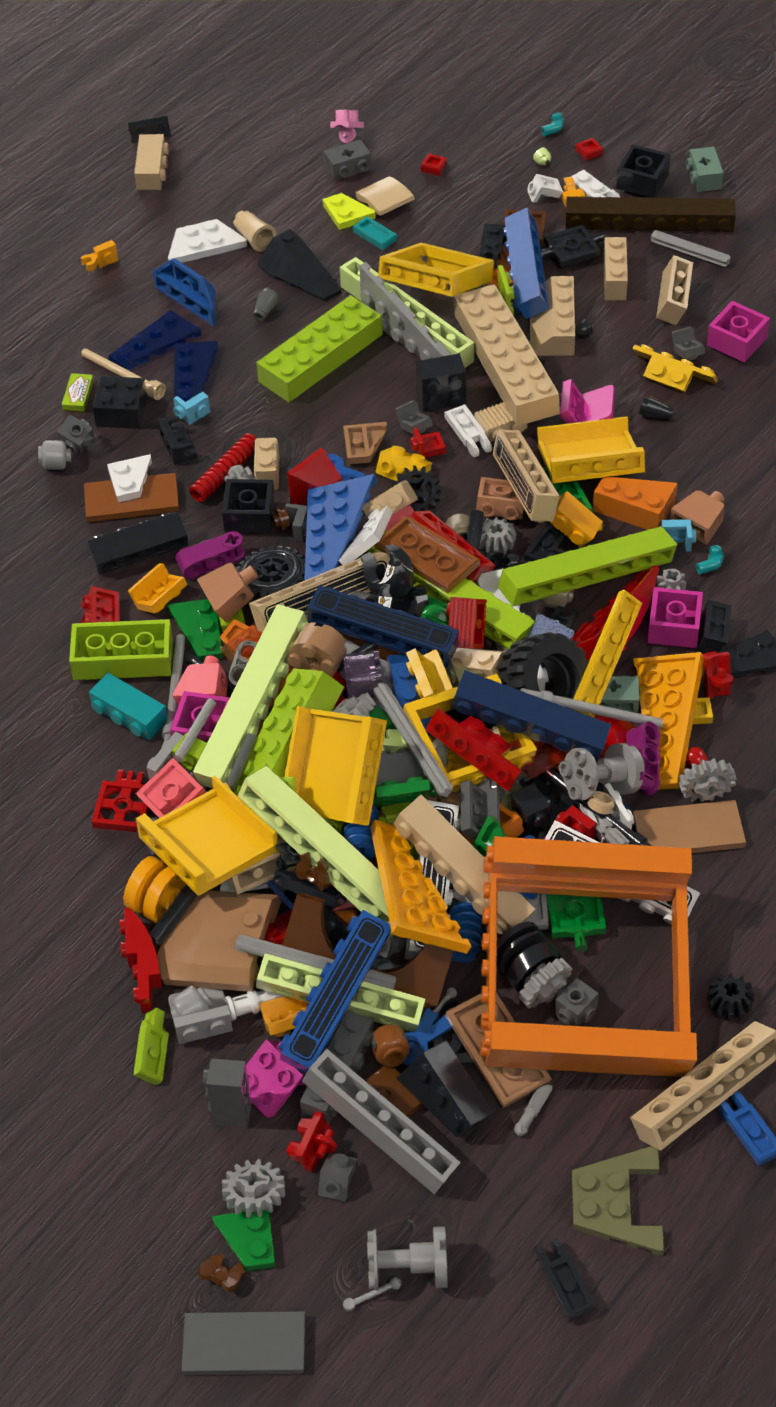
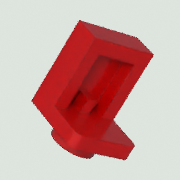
(427, 445)

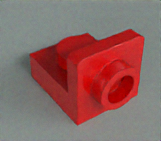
(578, 821)

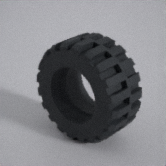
(557, 652)

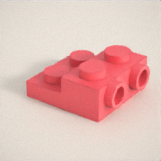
(170, 789)

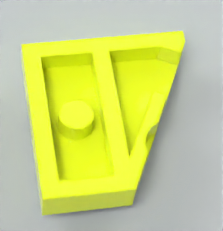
(346, 211)

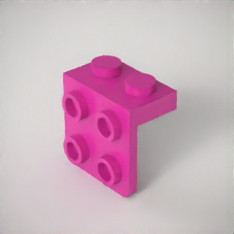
(586, 406)
(271, 1079)

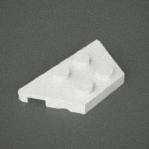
(204, 240)

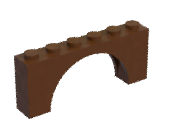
(419, 977)

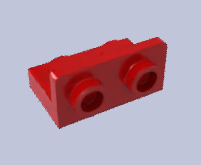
(100, 606)

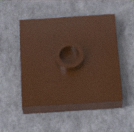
(386, 1084)

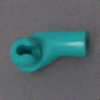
(555, 126)
(713, 562)

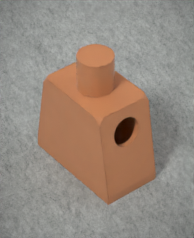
(704, 511)
(228, 589)

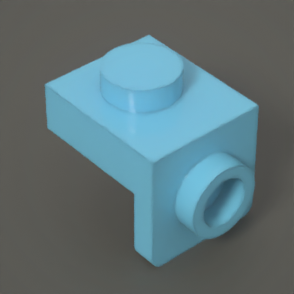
(192, 409)
(680, 531)

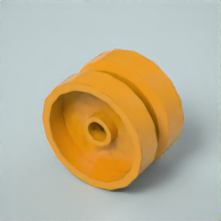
(152, 888)

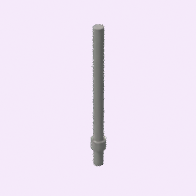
(175, 678)
(595, 709)

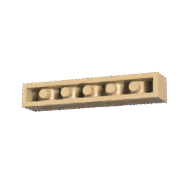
(706, 1086)

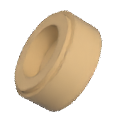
(601, 803)

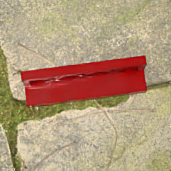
(432, 522)

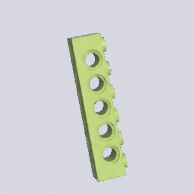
(371, 1000)

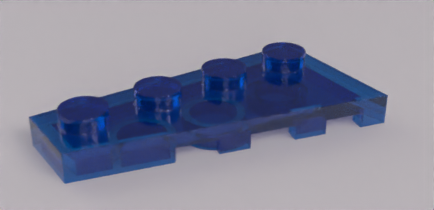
(154, 340)
(192, 367)

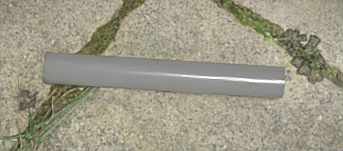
(194, 730)

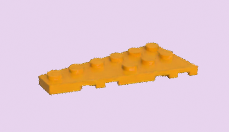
(670, 692)
(410, 898)

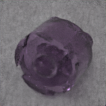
(362, 673)

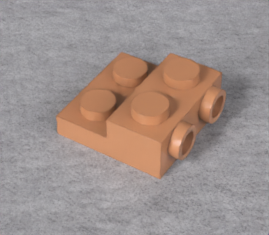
(498, 499)

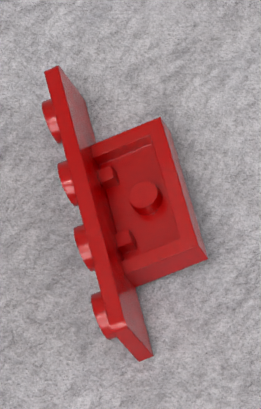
(477, 746)

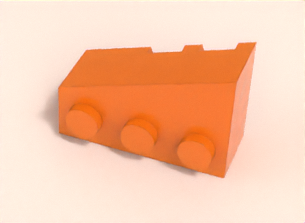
(635, 500)

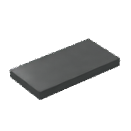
(243, 1343)

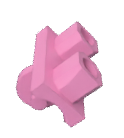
(347, 121)

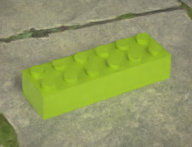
(319, 348)
(304, 689)

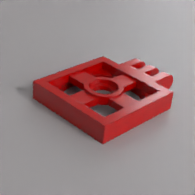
(125, 787)

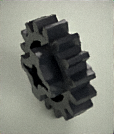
(421, 483)

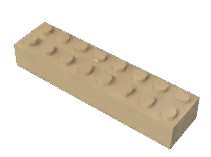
(506, 355)

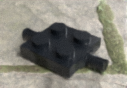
(572, 246)

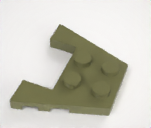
(603, 1200)

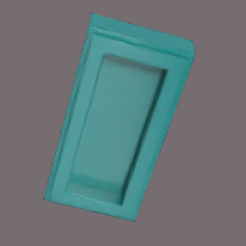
(375, 233)

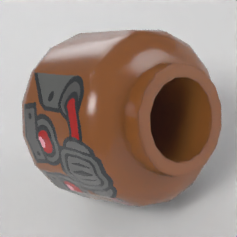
(390, 1045)

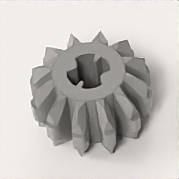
(497, 536)

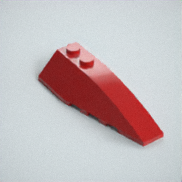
(640, 587)

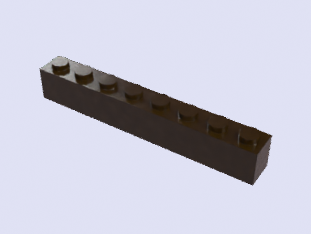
(651, 214)

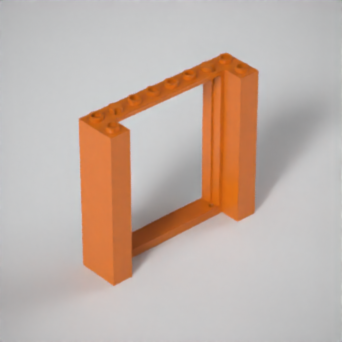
(595, 872)

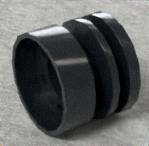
(522, 951)

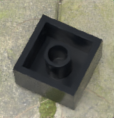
(643, 171)
(441, 382)
(120, 402)
(248, 505)

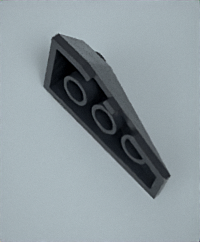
(295, 263)

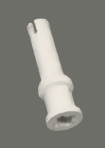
(248, 1002)

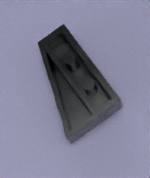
(446, 1089)

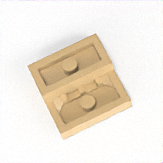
(385, 195)

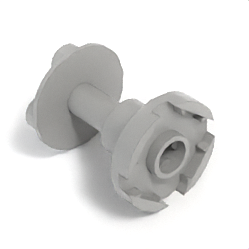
(619, 767)
(421, 1258)

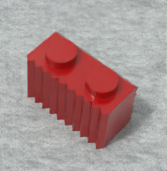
(469, 618)

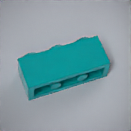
(128, 706)

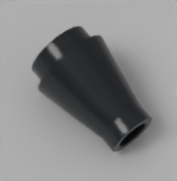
(654, 408)

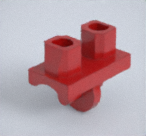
(717, 674)
(316, 1141)

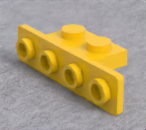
(671, 372)

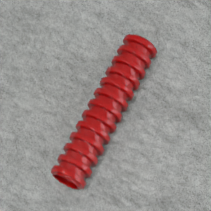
(215, 475)

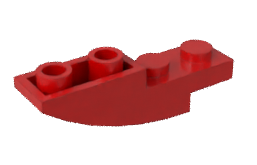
(141, 958)

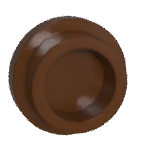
(281, 519)

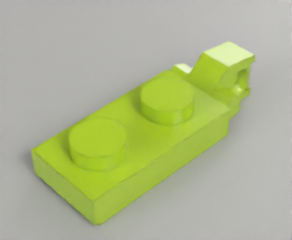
(151, 1048)

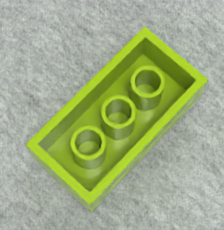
(121, 649)

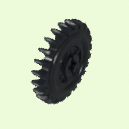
(271, 574)

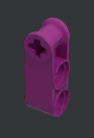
(210, 555)
(646, 740)

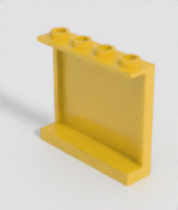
(589, 450)
(336, 762)
(209, 838)

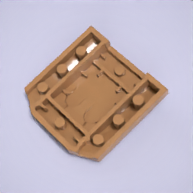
(203, 941)

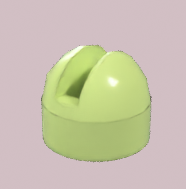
(542, 156)

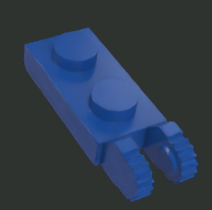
(749, 1129)

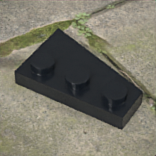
(752, 655)

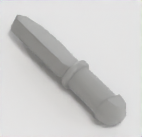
(532, 1109)

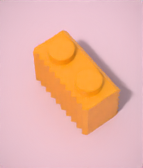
(575, 520)

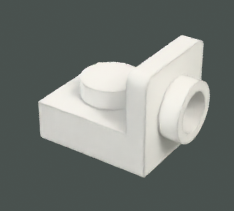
(544, 185)

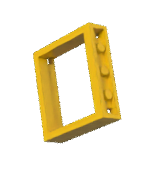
(442, 267)
(427, 707)

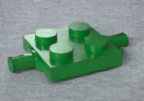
(393, 793)
(575, 917)

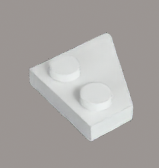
(129, 477)

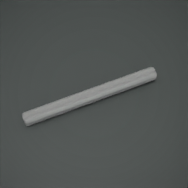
(413, 740)
(260, 947)

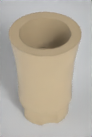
(254, 230)

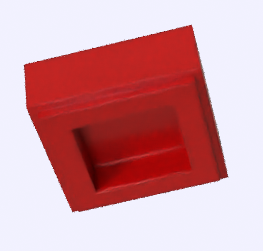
(589, 149)
(433, 164)

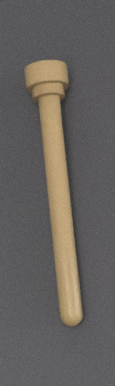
(154, 388)

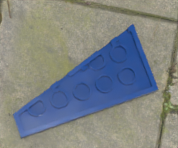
(332, 521)

